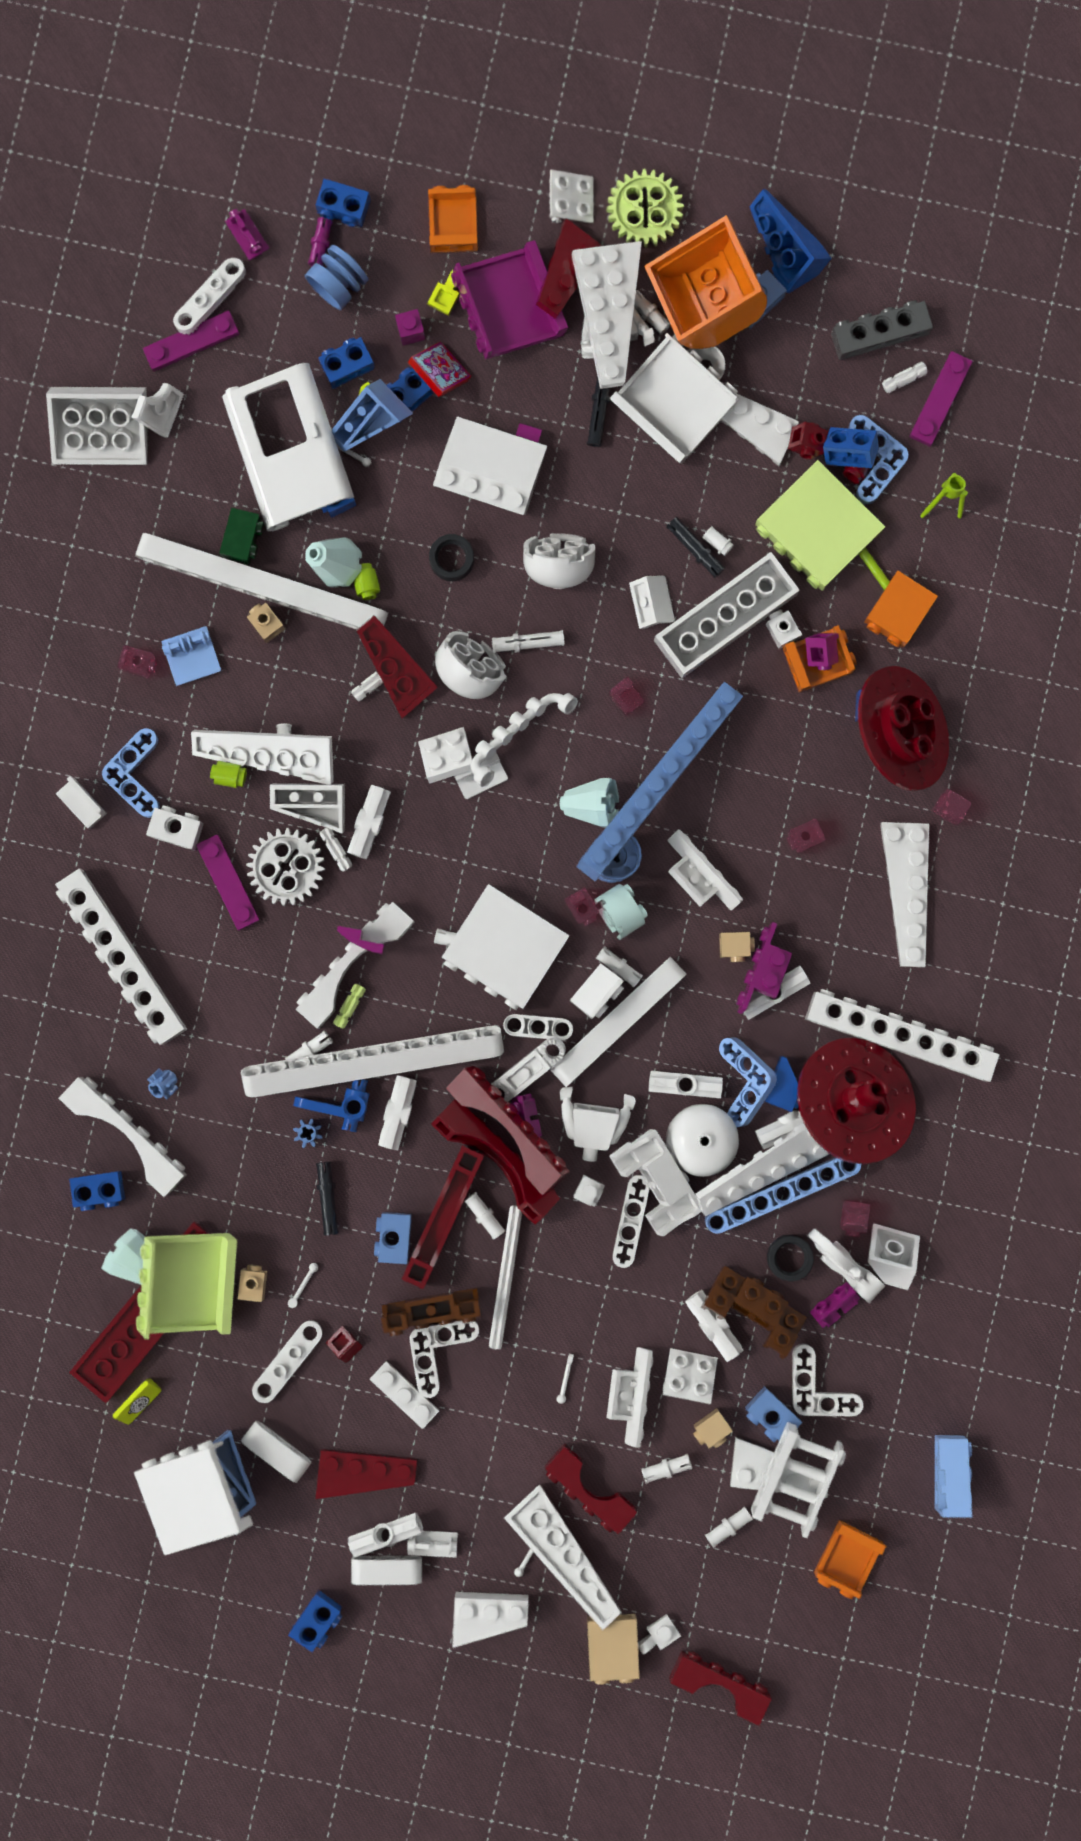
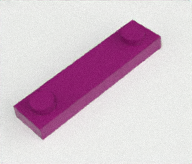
(184, 345)
(940, 398)
(228, 882)

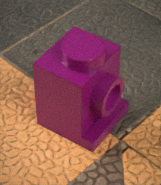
(822, 650)

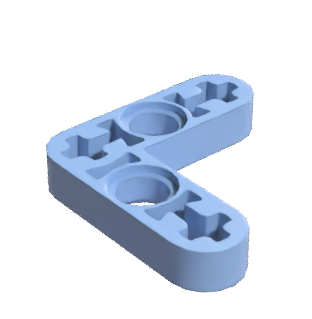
(883, 453)
(126, 769)
(754, 1082)

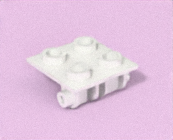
(571, 197)
(690, 1376)

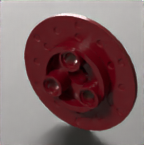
(903, 728)
(874, 1083)

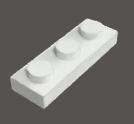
(404, 1394)

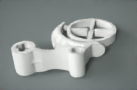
(840, 1260)

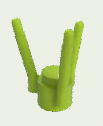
(952, 488)

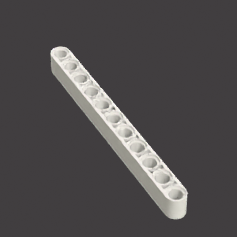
(256, 582)
(372, 1061)

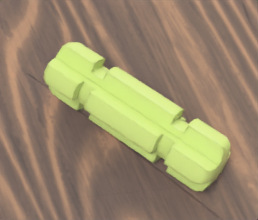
(349, 1006)

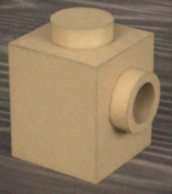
(265, 622)
(736, 946)
(252, 1283)
(712, 1429)

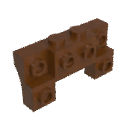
(759, 1305)
(439, 1308)

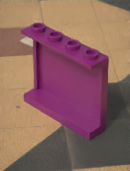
(503, 299)

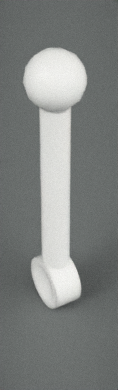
(365, 461)
(313, 1267)
(561, 1398)
(519, 1571)

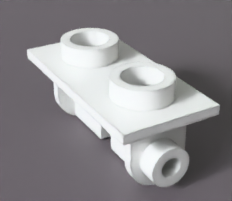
(433, 1544)

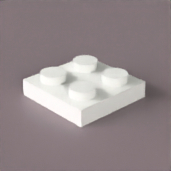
(446, 755)

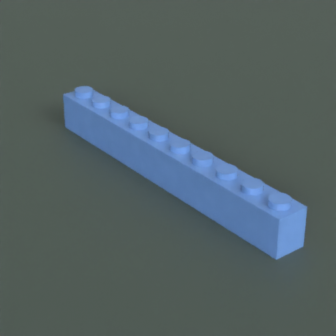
(659, 781)

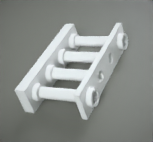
(773, 1483)

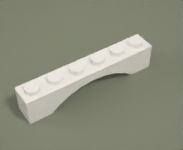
(321, 1002)
(160, 1170)

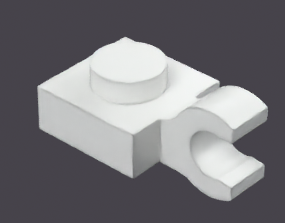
(661, 1633)

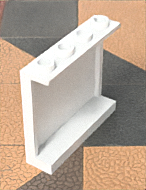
(676, 398)
(504, 947)
(189, 1498)

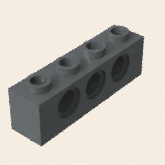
(848, 346)

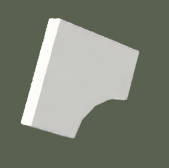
(159, 410)

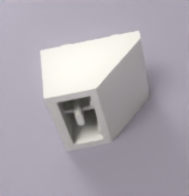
(597, 991)

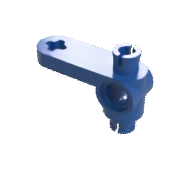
(355, 1093)

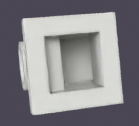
(781, 636)
(589, 1191)

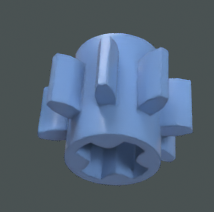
(162, 1083)
(301, 1130)

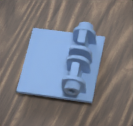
(191, 656)

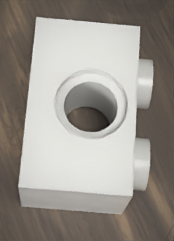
(160, 828)

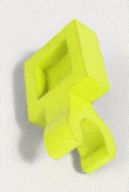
(444, 296)

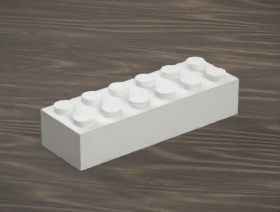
(726, 615)

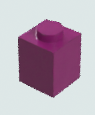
(410, 327)

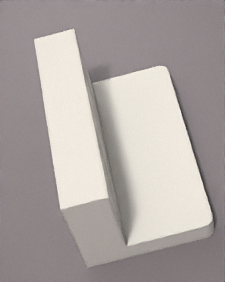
(651, 601)
(470, 788)
(81, 803)

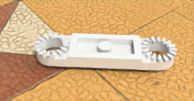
(209, 295)
(529, 1069)
(287, 1361)

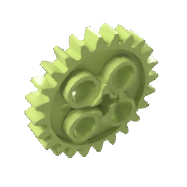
(623, 208)

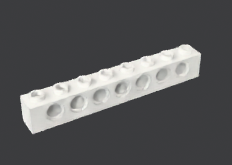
(67, 891)
(985, 1057)

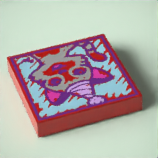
(439, 369)

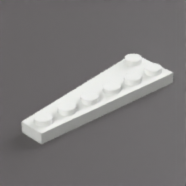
(283, 753)
(907, 869)
(765, 1168)
(551, 1540)

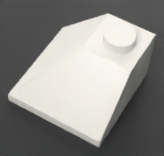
(893, 1255)

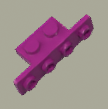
(767, 970)

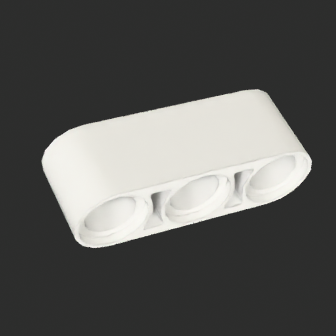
(526, 1022)
(276, 1451)
(386, 1570)

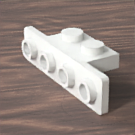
(698, 875)
(629, 1396)

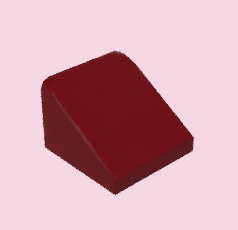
(343, 1344)

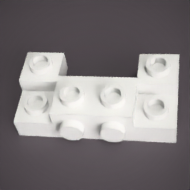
(664, 1178)

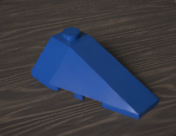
(791, 246)

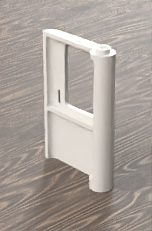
(298, 477)

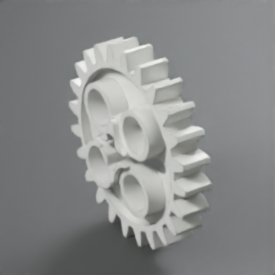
(267, 855)

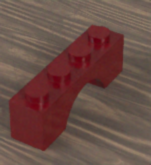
(613, 1510)
(693, 1673)

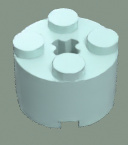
(621, 910)

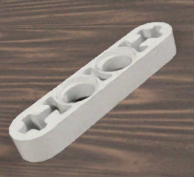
(633, 1221)

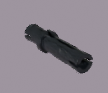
(595, 435)
(698, 550)
(327, 1198)

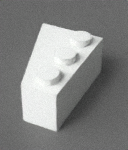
(311, 802)
(487, 1615)

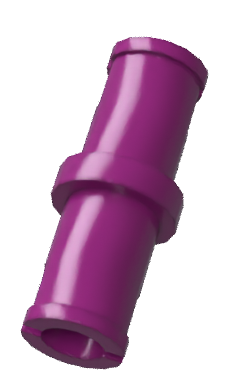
(320, 241)

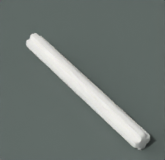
(505, 1278)

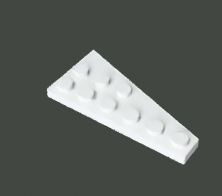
(607, 294)

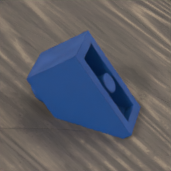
(785, 1090)

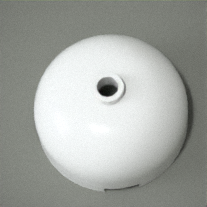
(556, 566)
(462, 672)
(685, 1135)

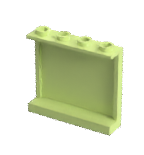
(819, 525)
(186, 1283)

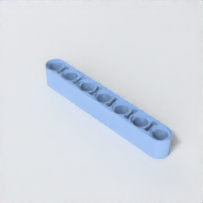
(773, 1202)

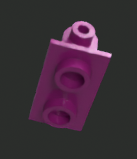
(246, 233)
(526, 1107)
(826, 1311)

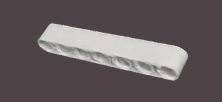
(618, 1021)

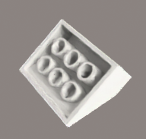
(96, 426)
(490, 466)

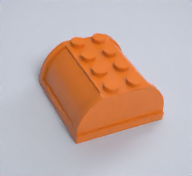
(708, 287)

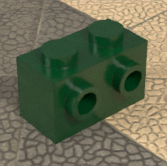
(241, 536)

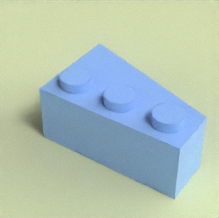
(953, 1476)

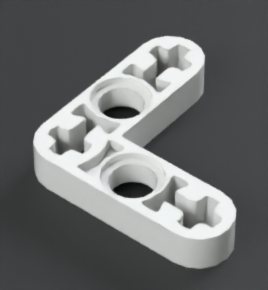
(432, 1342)
(816, 1398)

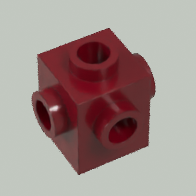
(807, 440)

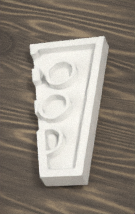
(761, 426)
(752, 1462)

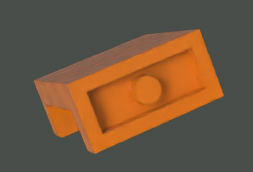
(452, 219)
(900, 609)
(809, 676)
(848, 1560)

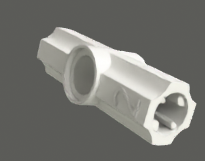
(369, 822)
(791, 983)
(701, 1085)
(397, 1112)
(779, 1129)
(714, 1328)
(371, 1539)

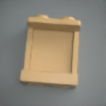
(613, 1650)

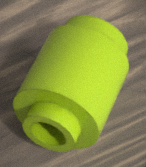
(367, 582)
(228, 774)

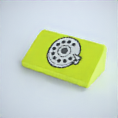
(137, 1402)

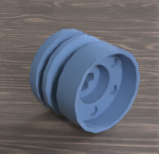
(340, 273)
(627, 863)

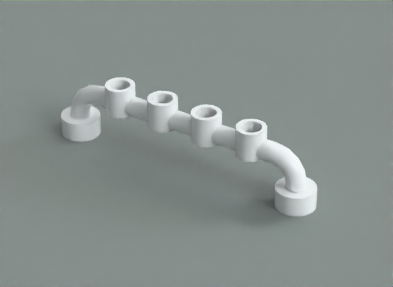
(503, 736)

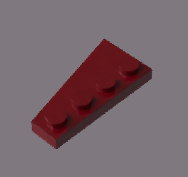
(561, 275)
(399, 672)
(355, 1473)

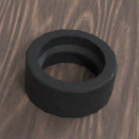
(438, 545)
(808, 1258)

